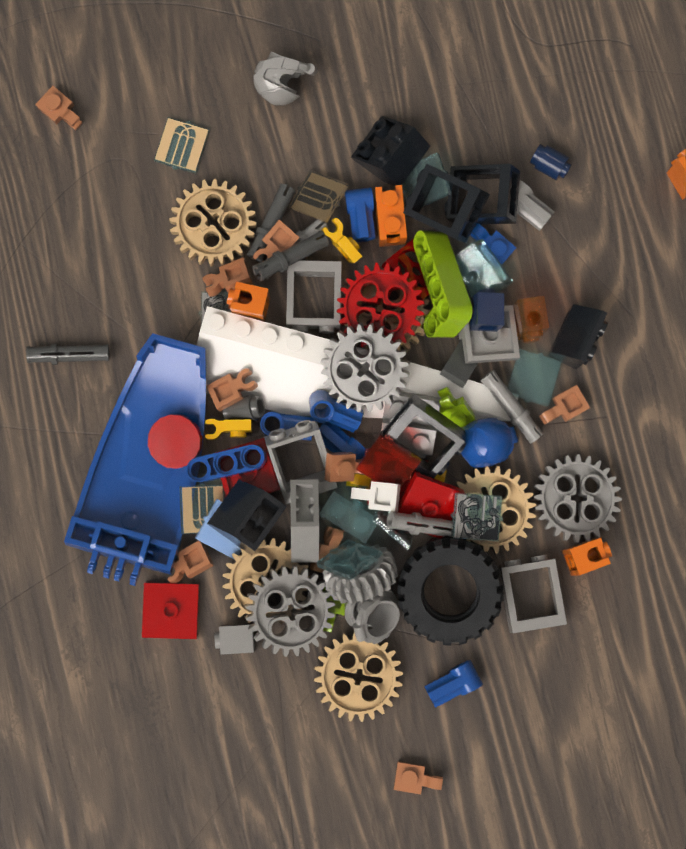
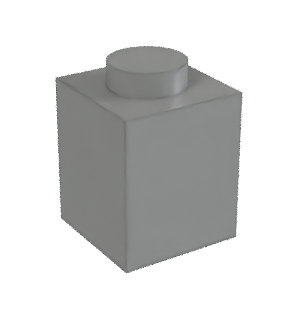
(234, 639)

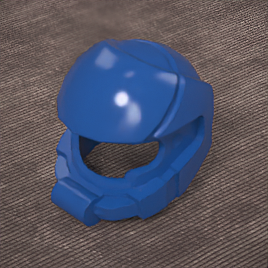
(488, 442)

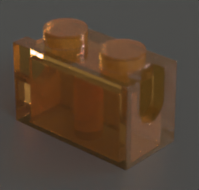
(531, 318)

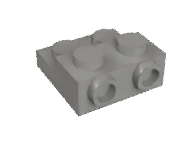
(491, 346)
(419, 434)

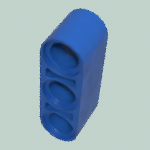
(213, 461)

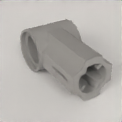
(532, 208)

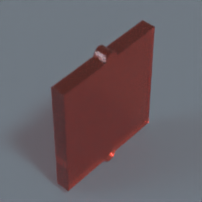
(388, 462)

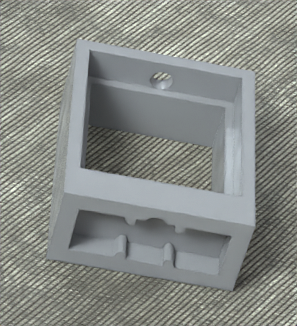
(314, 269)
(281, 437)
(304, 520)
(536, 622)

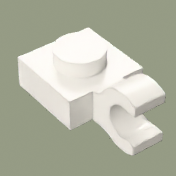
(380, 496)

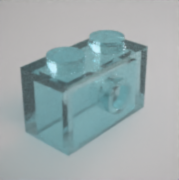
(482, 269)
(349, 517)

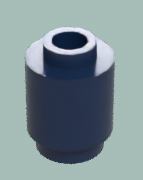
(551, 162)

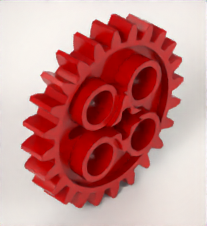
(385, 282)

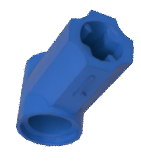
(360, 207)
(335, 412)
(286, 421)
(337, 441)
(459, 681)

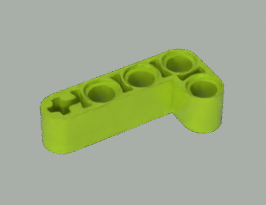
(444, 283)

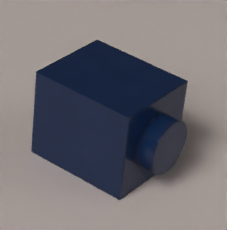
(487, 311)

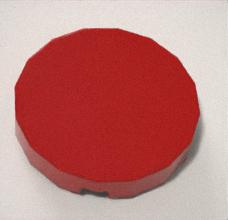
(174, 441)

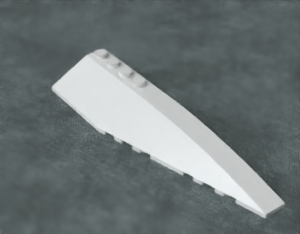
(289, 367)

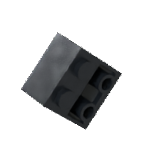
(391, 150)
(577, 335)
(246, 516)

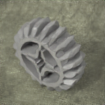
(367, 583)

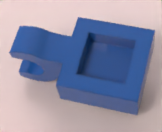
(497, 243)

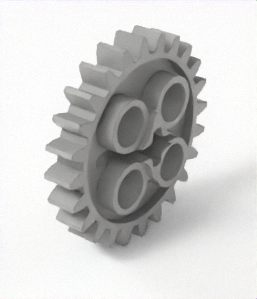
(350, 386)
(602, 499)
(292, 636)

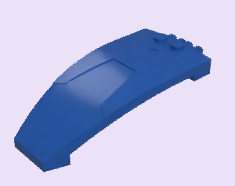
(128, 498)

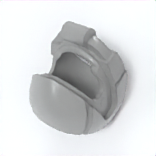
(273, 75)
(382, 620)

